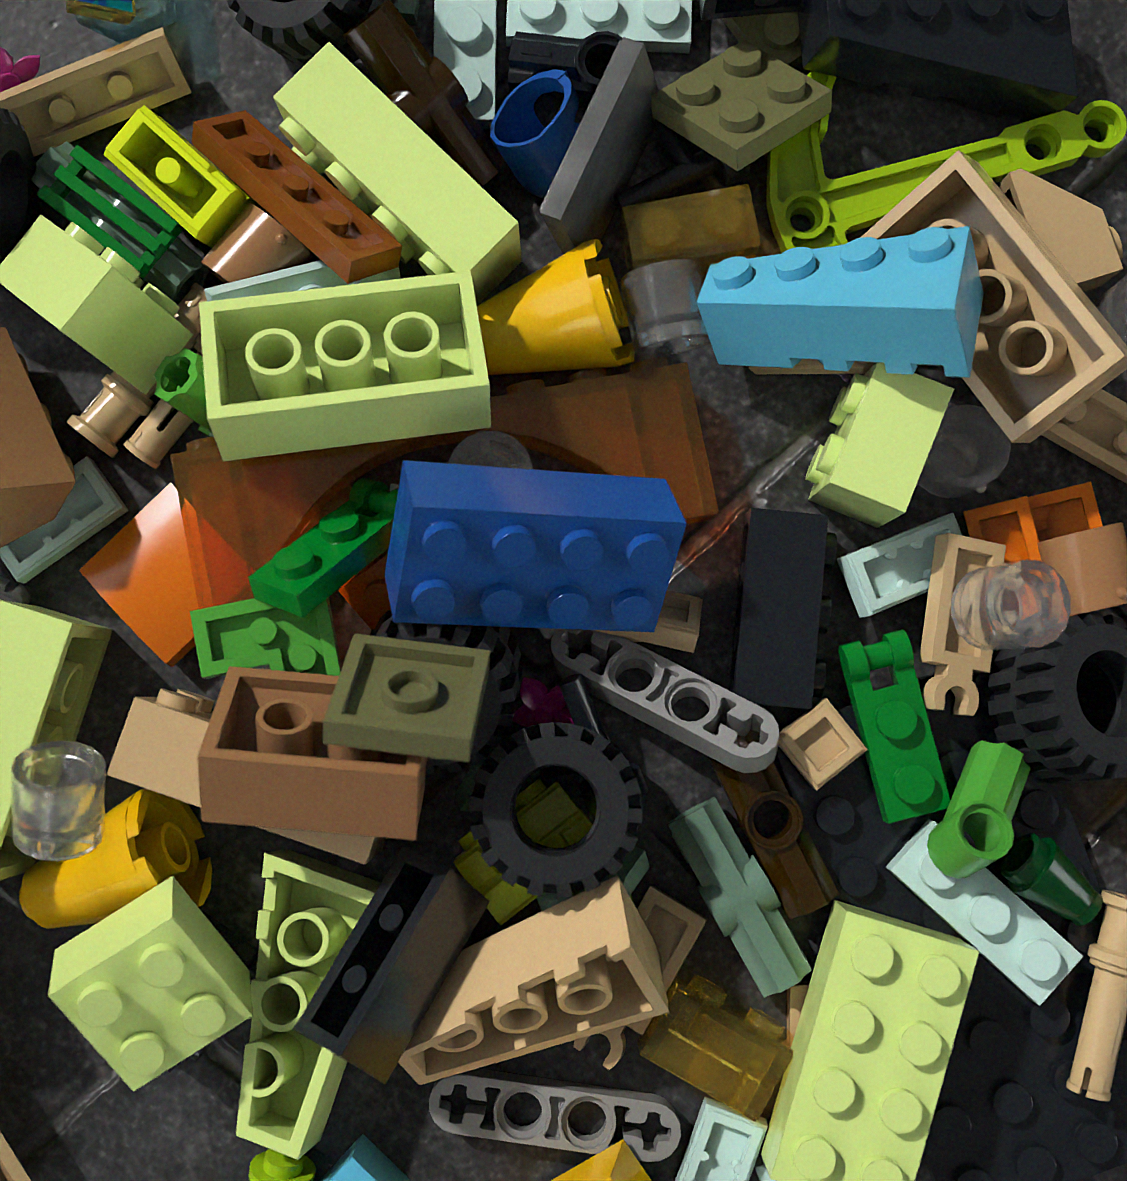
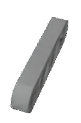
(667, 687)
(552, 1126)

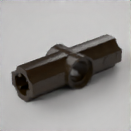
(423, 89)
(789, 853)

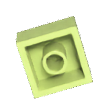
(95, 300)
(878, 444)
(151, 984)

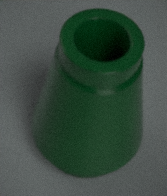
(1048, 877)

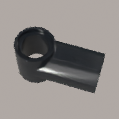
(579, 57)

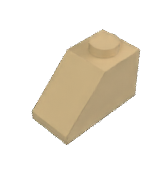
(1068, 227)

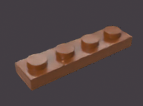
(297, 196)

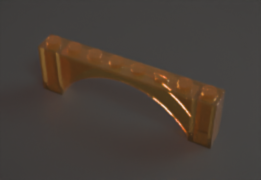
(599, 423)

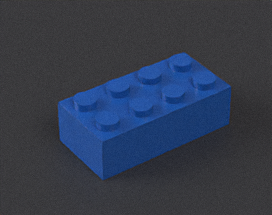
(531, 548)

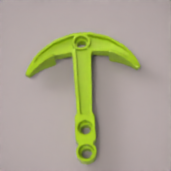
(860, 200)

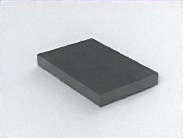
(603, 150)

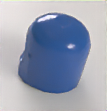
(525, 144)

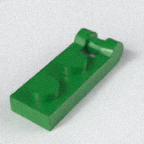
(329, 552)
(894, 728)

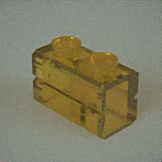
(691, 227)
(717, 1047)

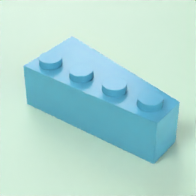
(848, 303)

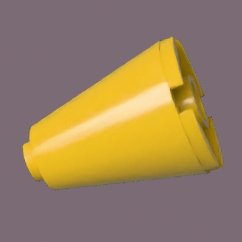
(557, 318)
(141, 847)

